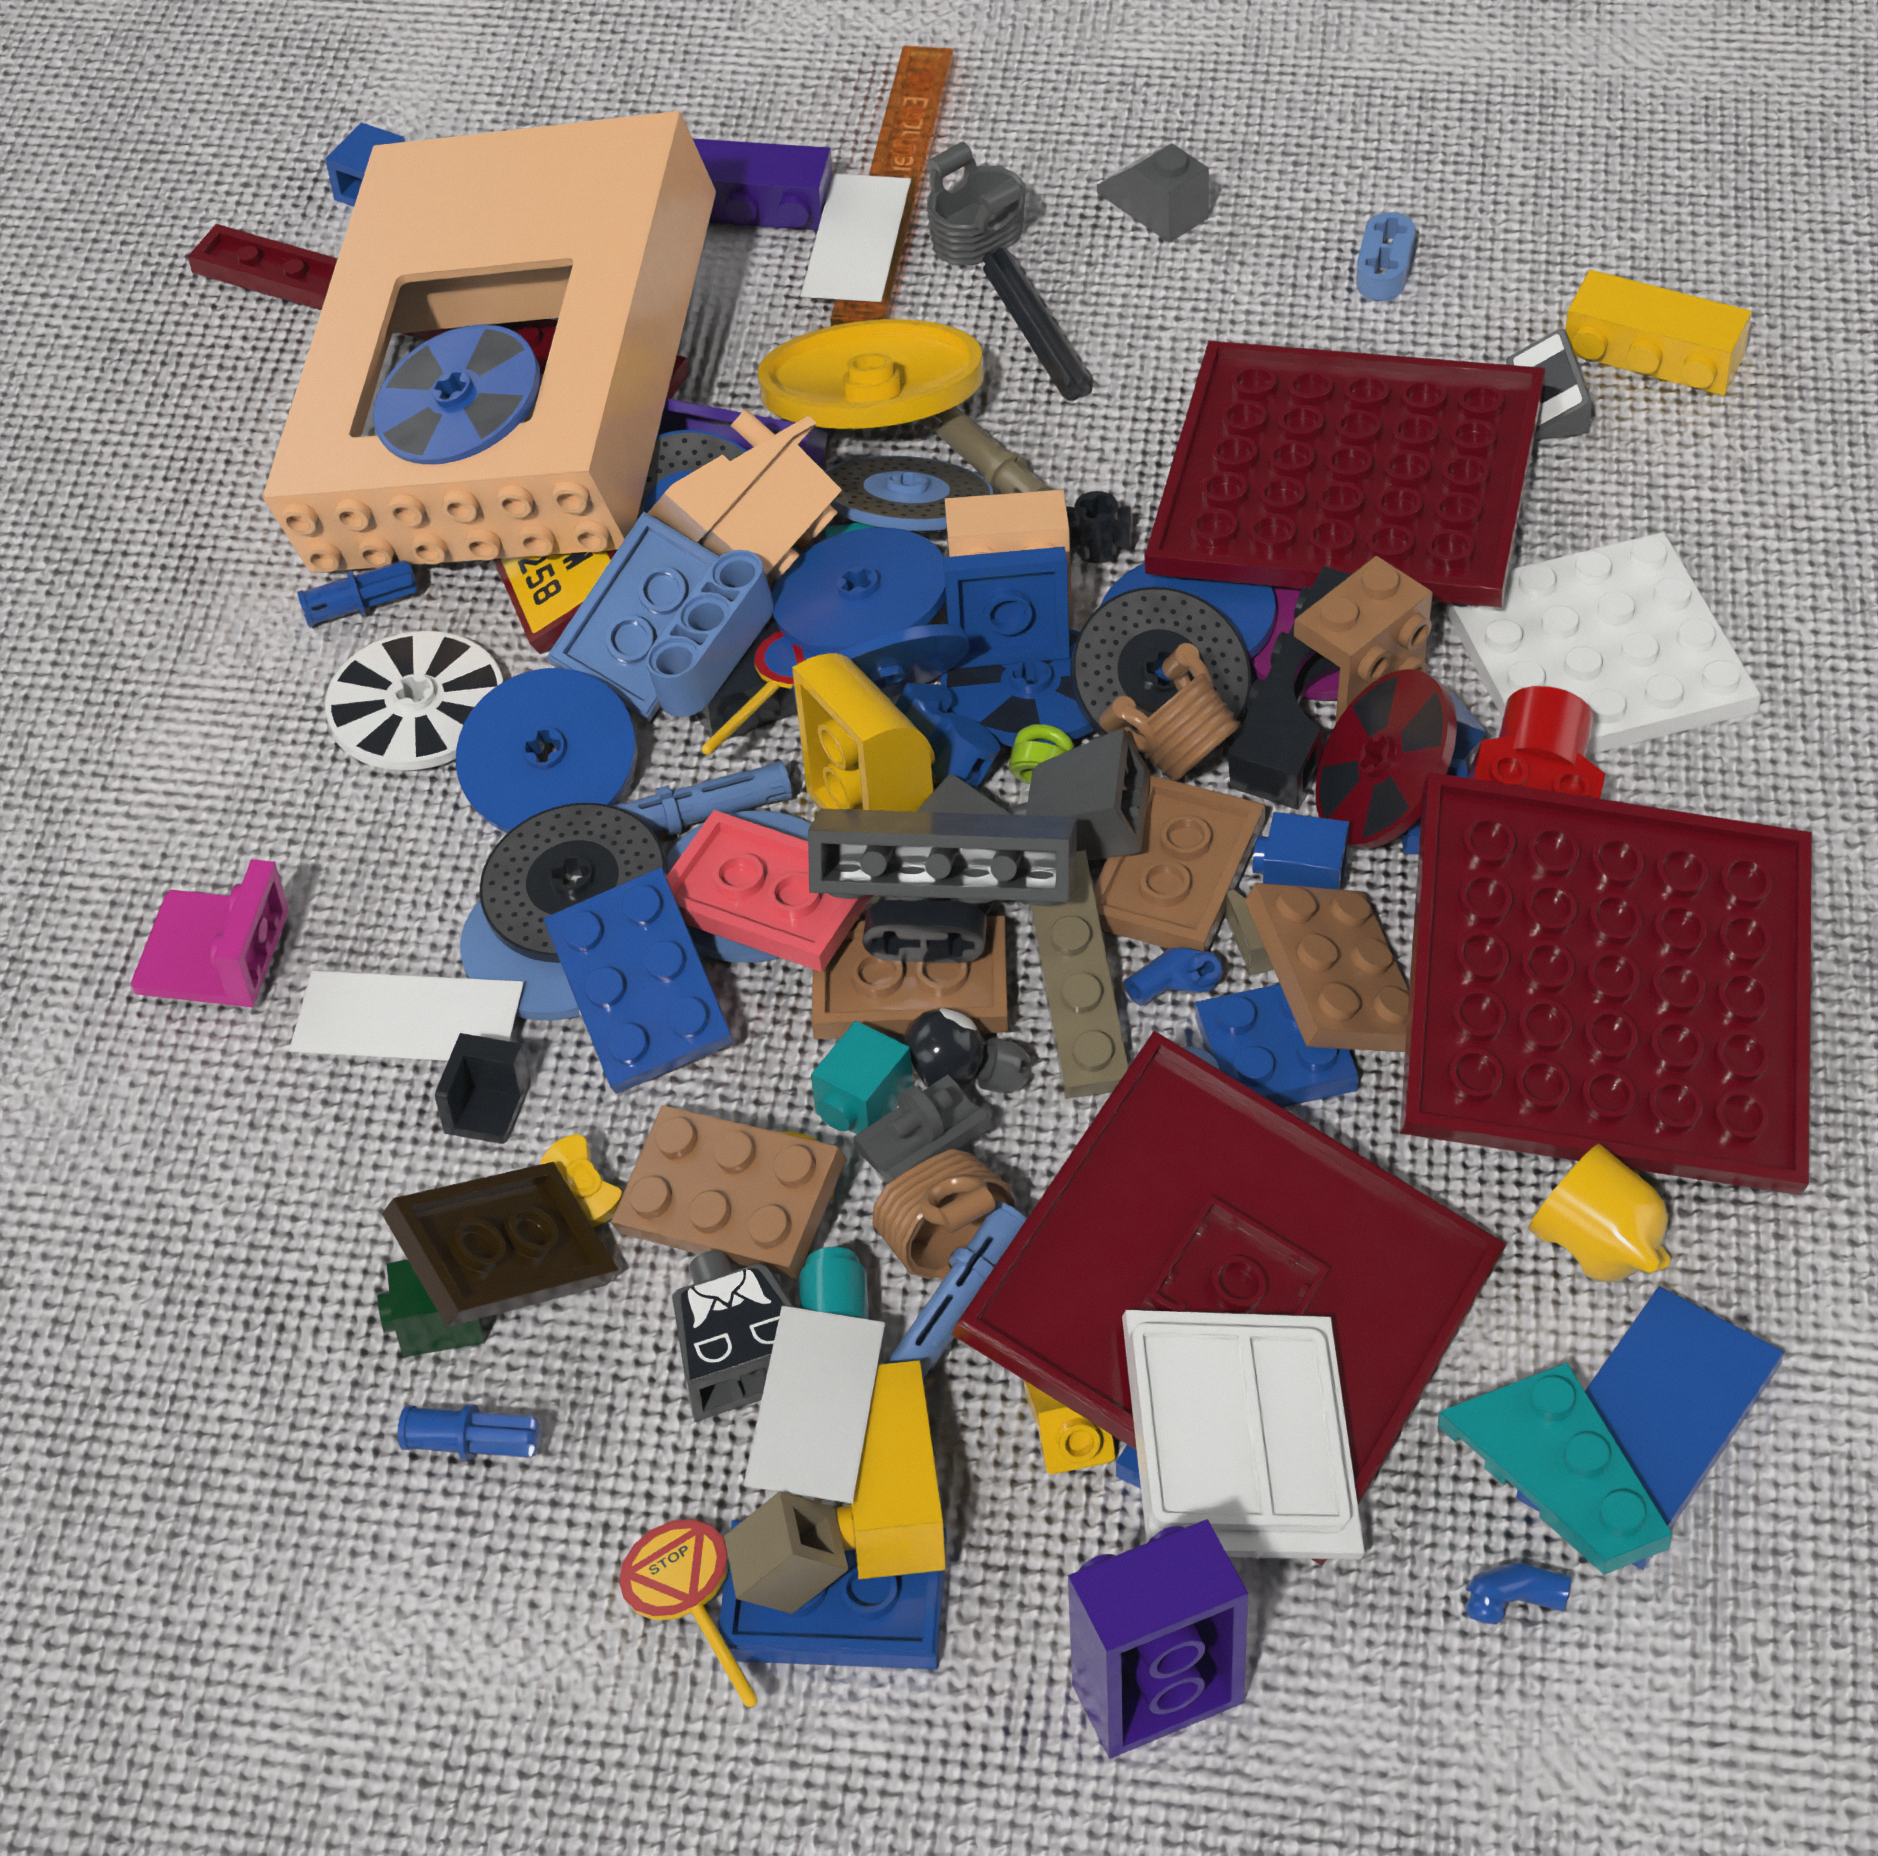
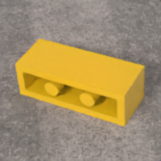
(1657, 332)
(896, 1499)

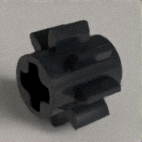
(1098, 526)

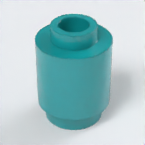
(834, 1283)

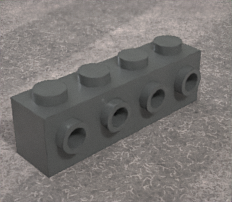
(942, 856)

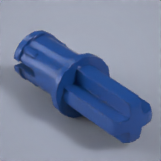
(357, 592)
(469, 1432)

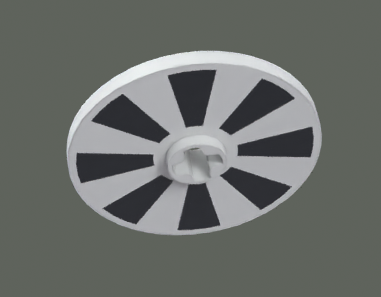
(373, 706)

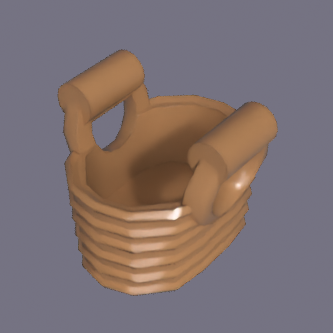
(1183, 727)
(937, 1210)

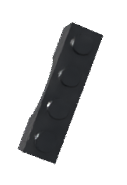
(1278, 744)

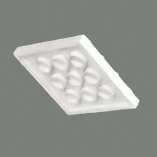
(1619, 634)

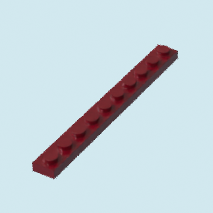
(306, 276)

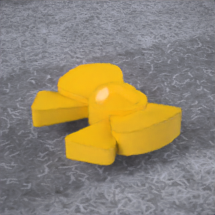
(592, 1193)

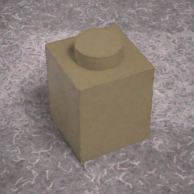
(785, 1552)

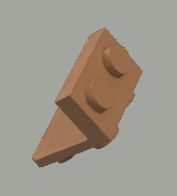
(1369, 627)

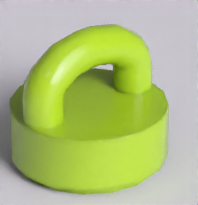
(1028, 753)

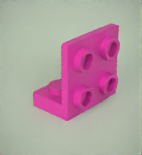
(213, 943)

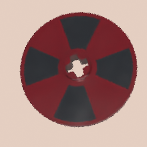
(1383, 754)

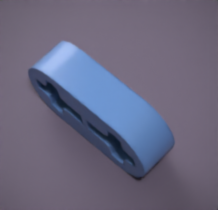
(1393, 257)

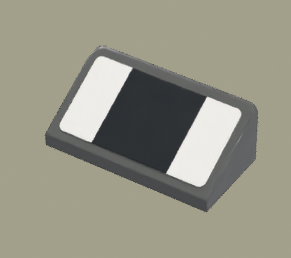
(1565, 398)

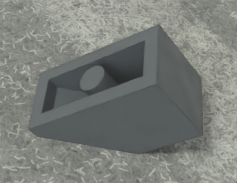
(1162, 191)

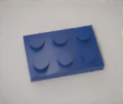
(638, 981)

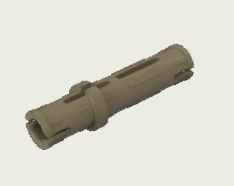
(1001, 468)

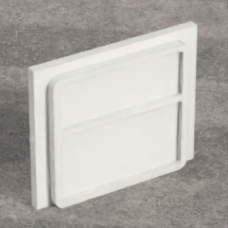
(1243, 1430)

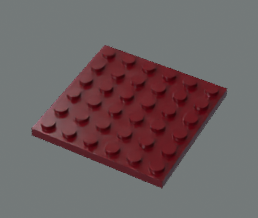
(1347, 460)
(1610, 984)

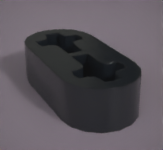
(924, 931)

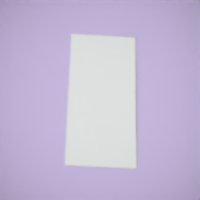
(856, 238)
(401, 1014)
(815, 1405)

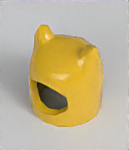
(1605, 1219)

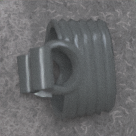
(976, 214)

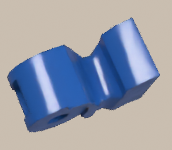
(958, 743)

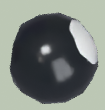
(944, 1045)

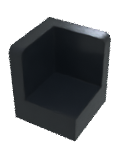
(482, 1088)

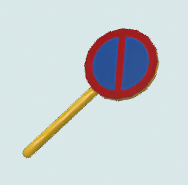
(774, 664)

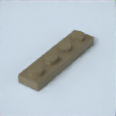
(1079, 990)

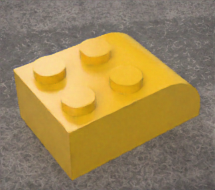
(856, 741)

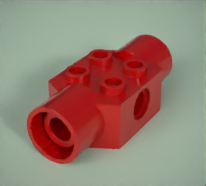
(1542, 744)

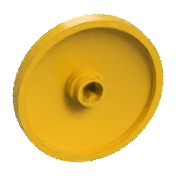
(871, 373)

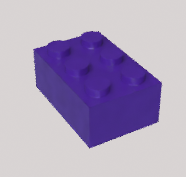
(1158, 1637)

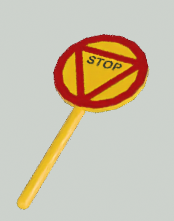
(674, 1575)

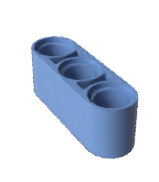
(710, 633)

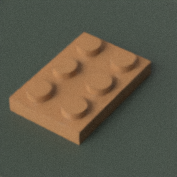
(1187, 862)
(1332, 966)
(896, 992)
(729, 1190)

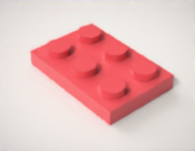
(755, 891)

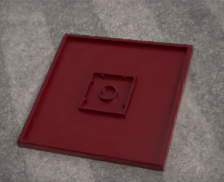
(1231, 1206)

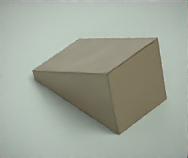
(1246, 934)

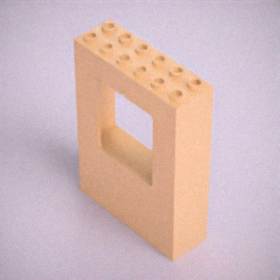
(486, 231)

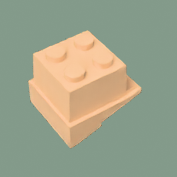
(756, 500)

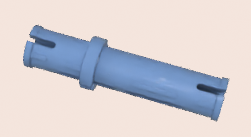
(728, 794)
(970, 1268)

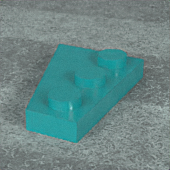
(1566, 1462)

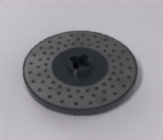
(1145, 628)
(538, 856)

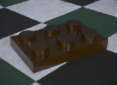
(499, 1243)

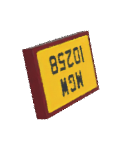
(550, 590)

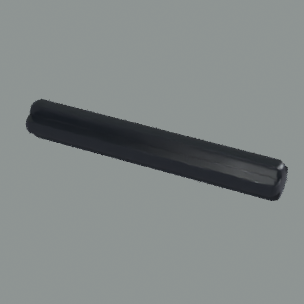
(1036, 324)

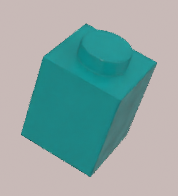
(860, 1079)

